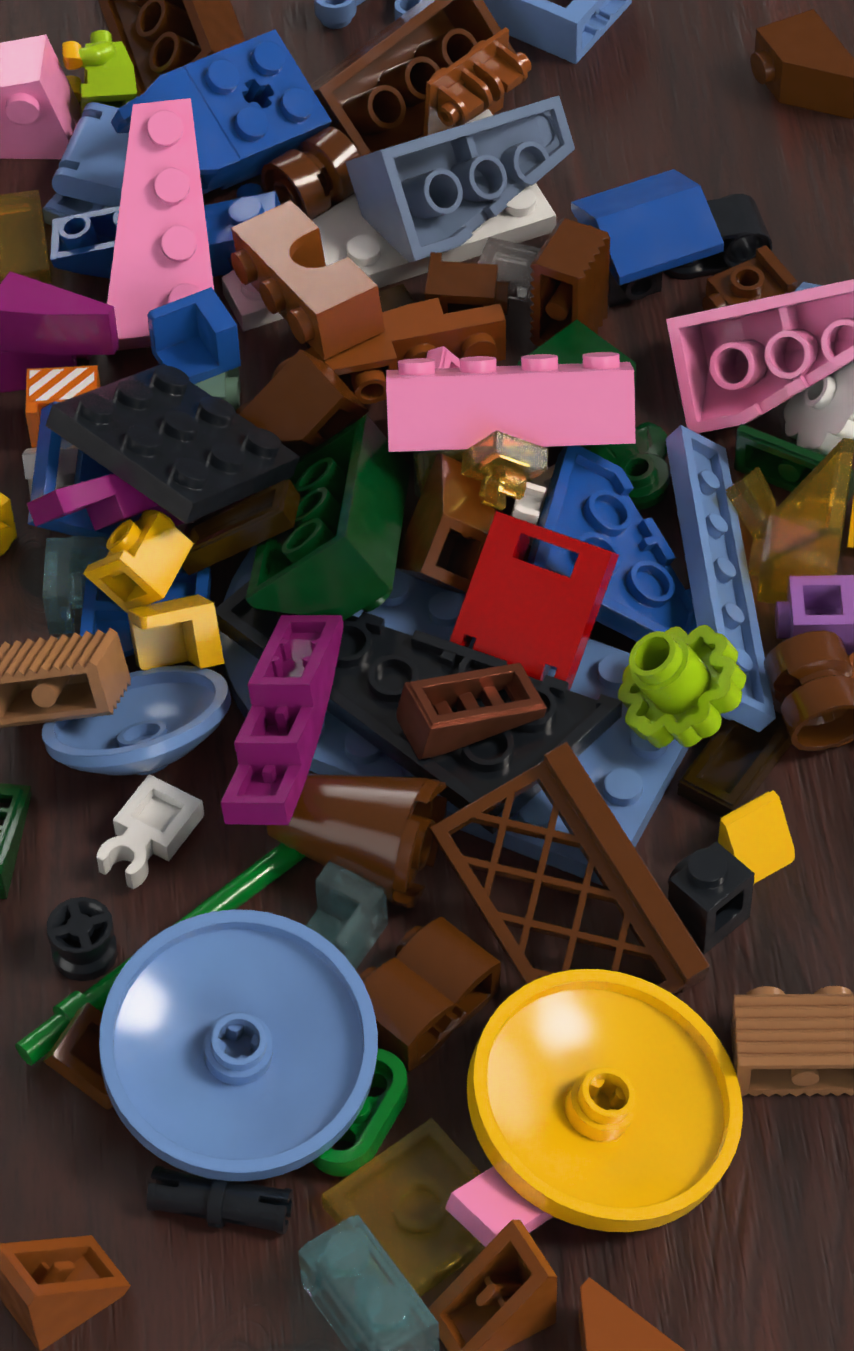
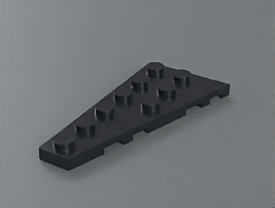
(370, 682)

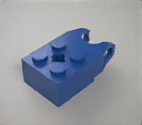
(245, 108)

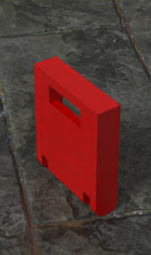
(530, 611)

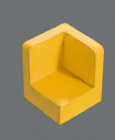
(176, 633)

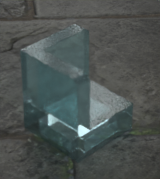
(349, 911)

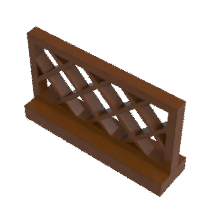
(608, 853)

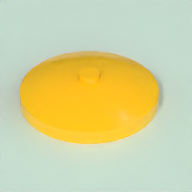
(604, 1100)

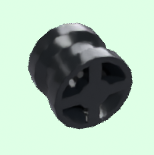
(91, 925)

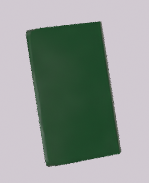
(779, 460)

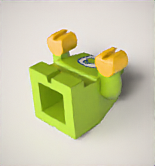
(107, 71)

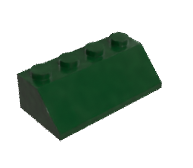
(343, 532)

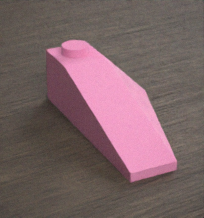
(759, 353)

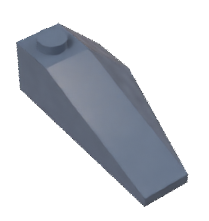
(449, 183)

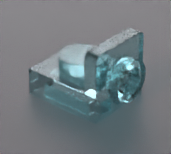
(65, 579)

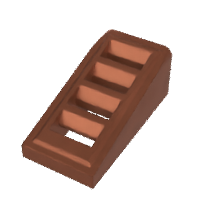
(436, 730)

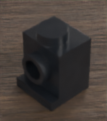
(702, 886)

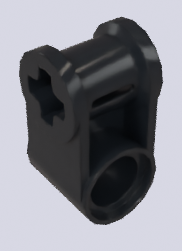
(742, 234)

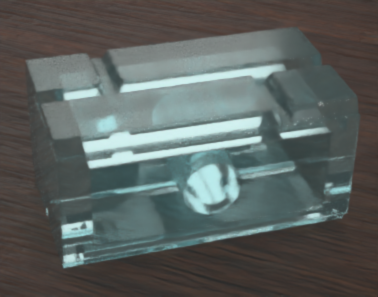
(365, 1292)

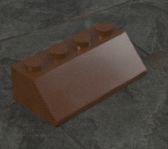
(170, 33)
(381, 87)

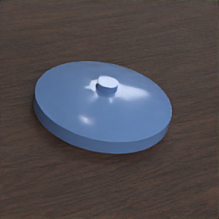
(238, 1045)

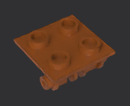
(473, 84)

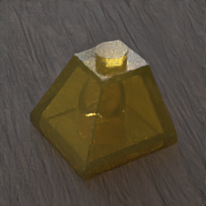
(805, 528)

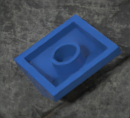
(652, 224)

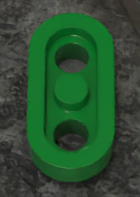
(373, 1120)

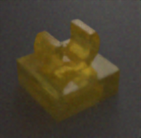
(503, 467)

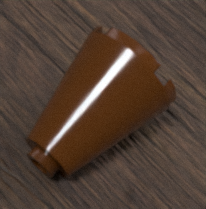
(369, 828)

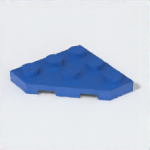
(593, 505)

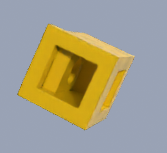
(140, 560)

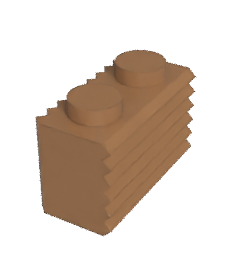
(61, 678)
(794, 1042)

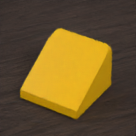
(758, 835)

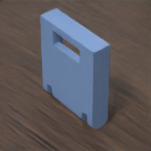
(93, 159)

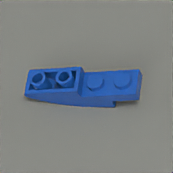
(87, 239)

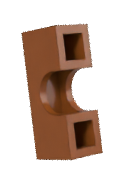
(286, 264)

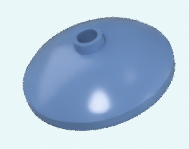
(154, 724)

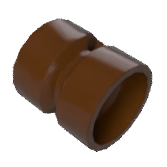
(313, 173)
(815, 689)

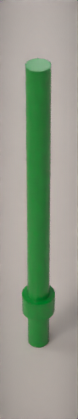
(229, 897)

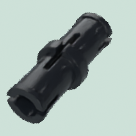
(220, 1200)

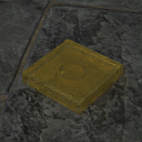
(404, 1205)

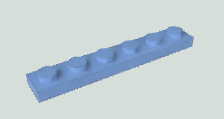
(719, 564)

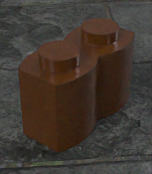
(429, 990)

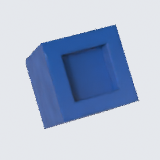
(195, 336)

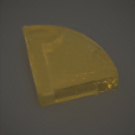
(753, 501)

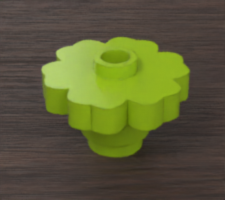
(680, 685)

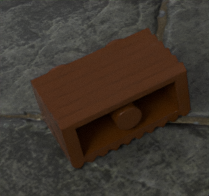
(570, 280)

